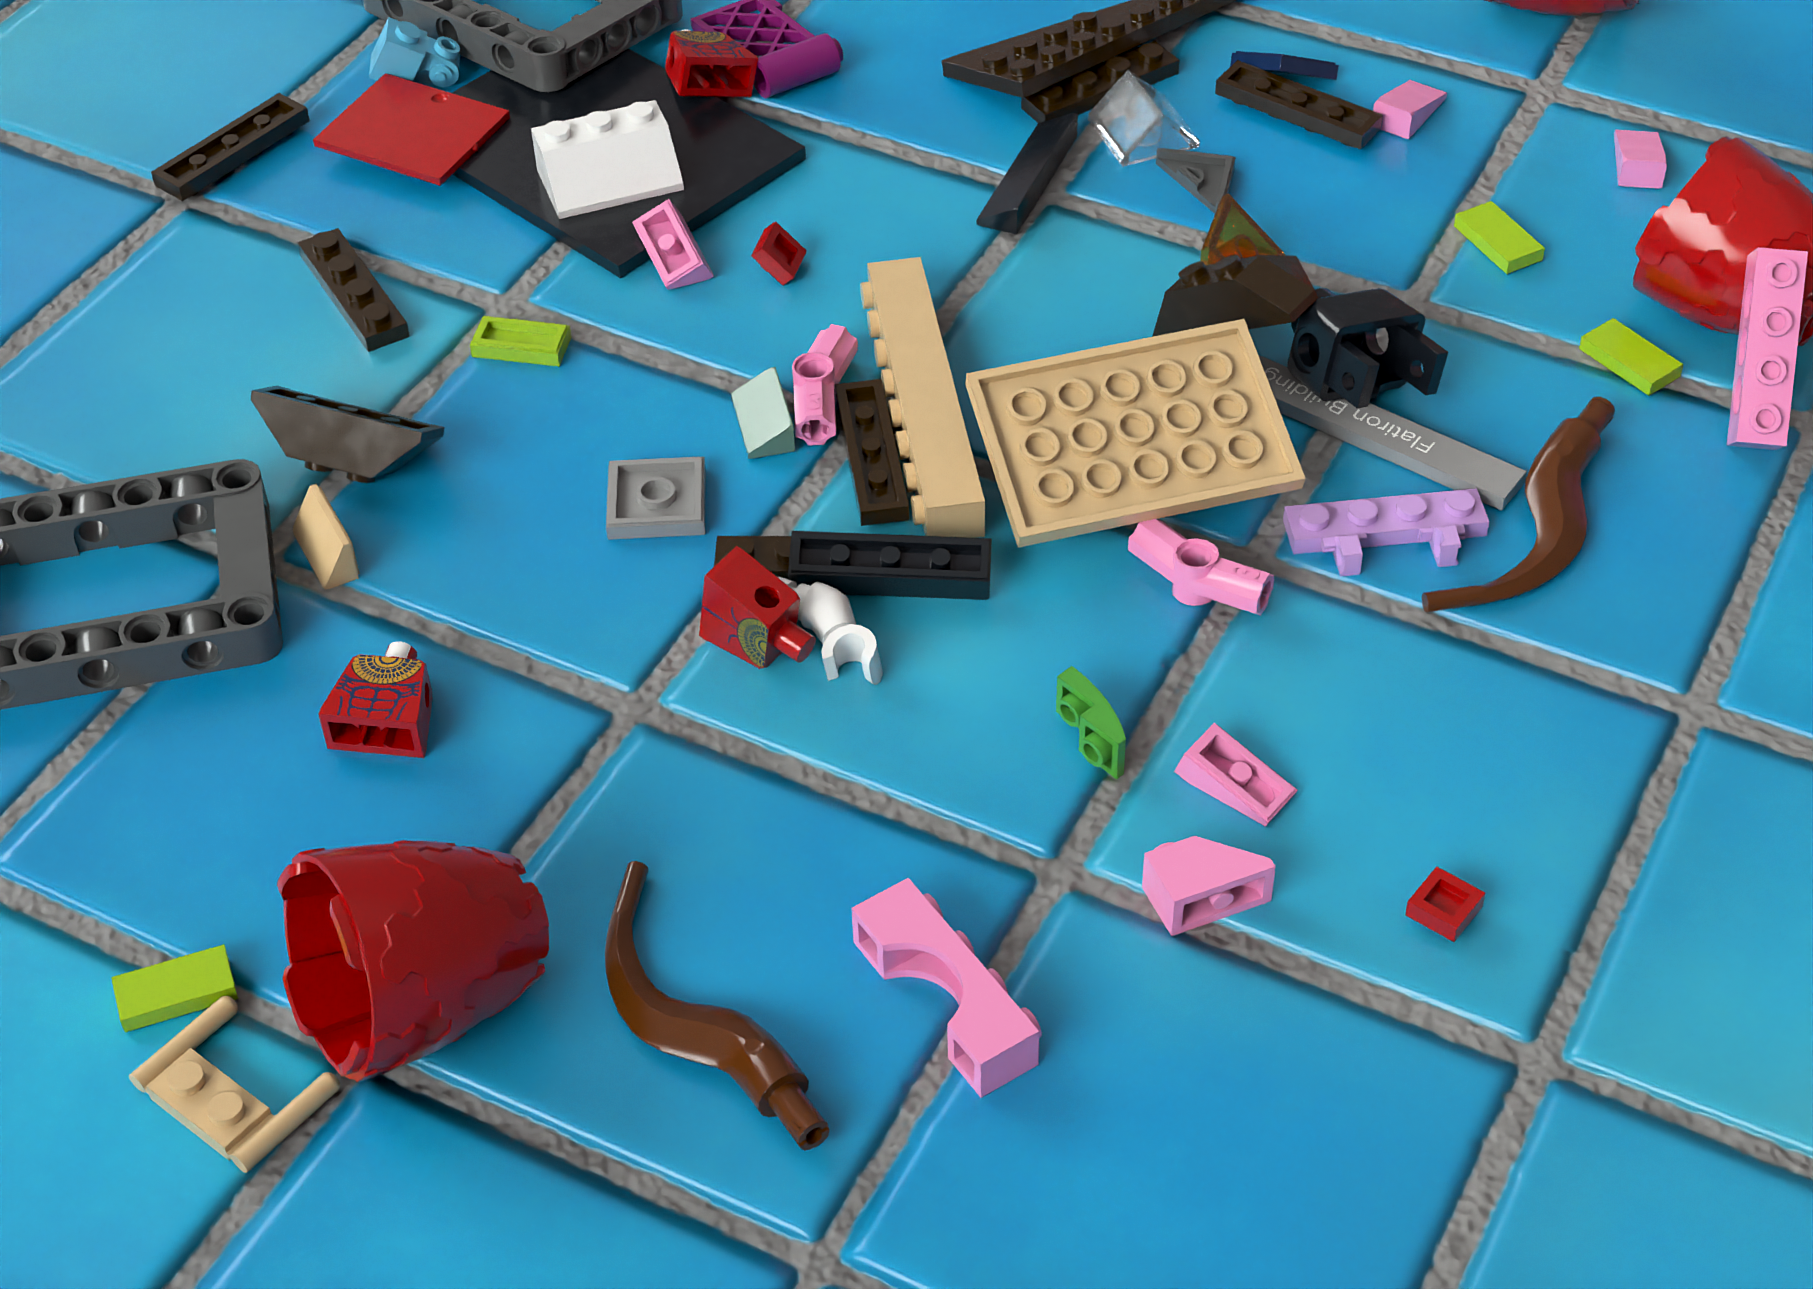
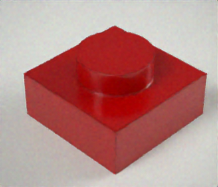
(778, 253)
(1445, 904)

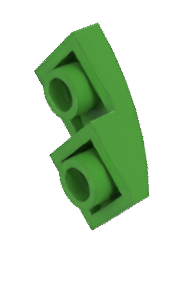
(1100, 730)

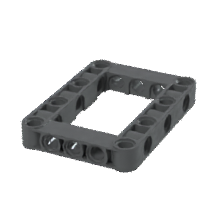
(533, 56)
(159, 642)

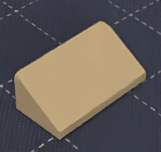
(325, 540)

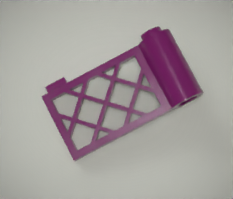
(779, 64)

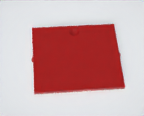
(412, 129)

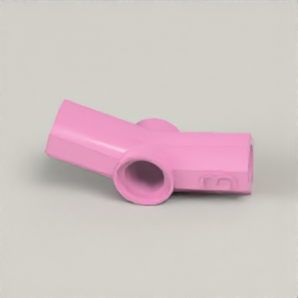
(815, 382)
(1198, 571)

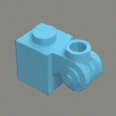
(407, 49)

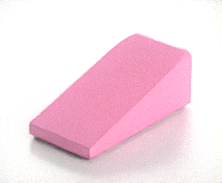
(1408, 107)
(1639, 159)
(1234, 776)

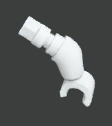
(833, 622)

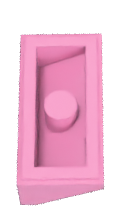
(672, 246)

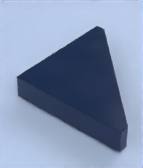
(1288, 64)

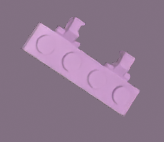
(1384, 521)

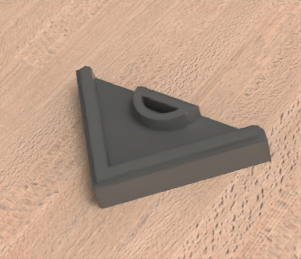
(1201, 174)

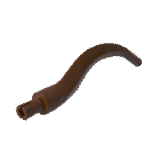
(1557, 509)
(705, 1032)

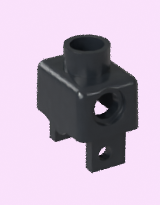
(1339, 351)

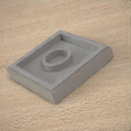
(656, 498)

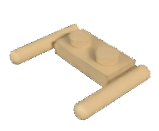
(214, 1103)

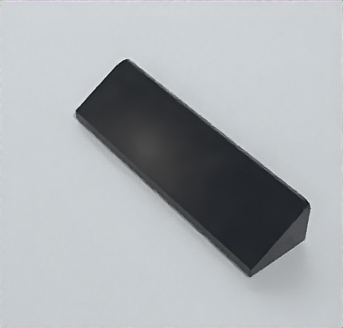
(1029, 174)
(893, 564)

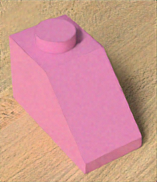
(1204, 882)

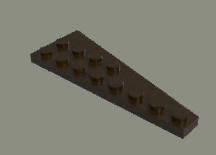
(1069, 47)

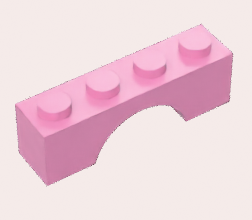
(908, 937)

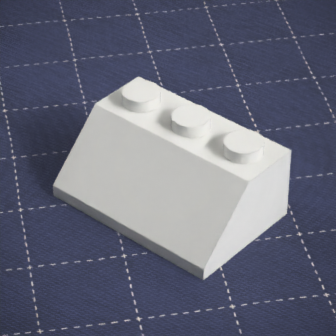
(606, 159)

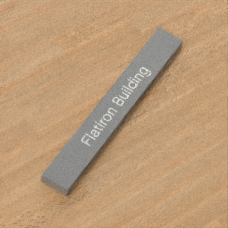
(1397, 440)

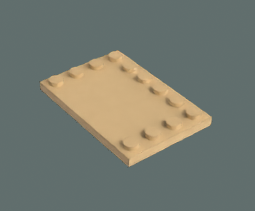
(1133, 432)

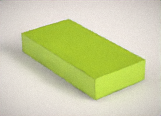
(1499, 237)
(520, 341)
(1631, 356)
(173, 988)

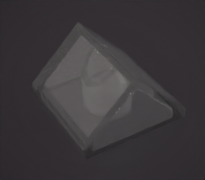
(1138, 120)

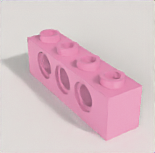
(1767, 348)

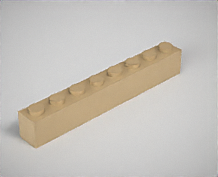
(923, 402)

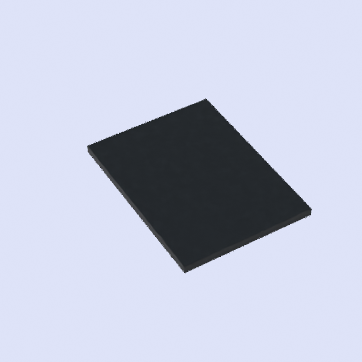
(717, 148)

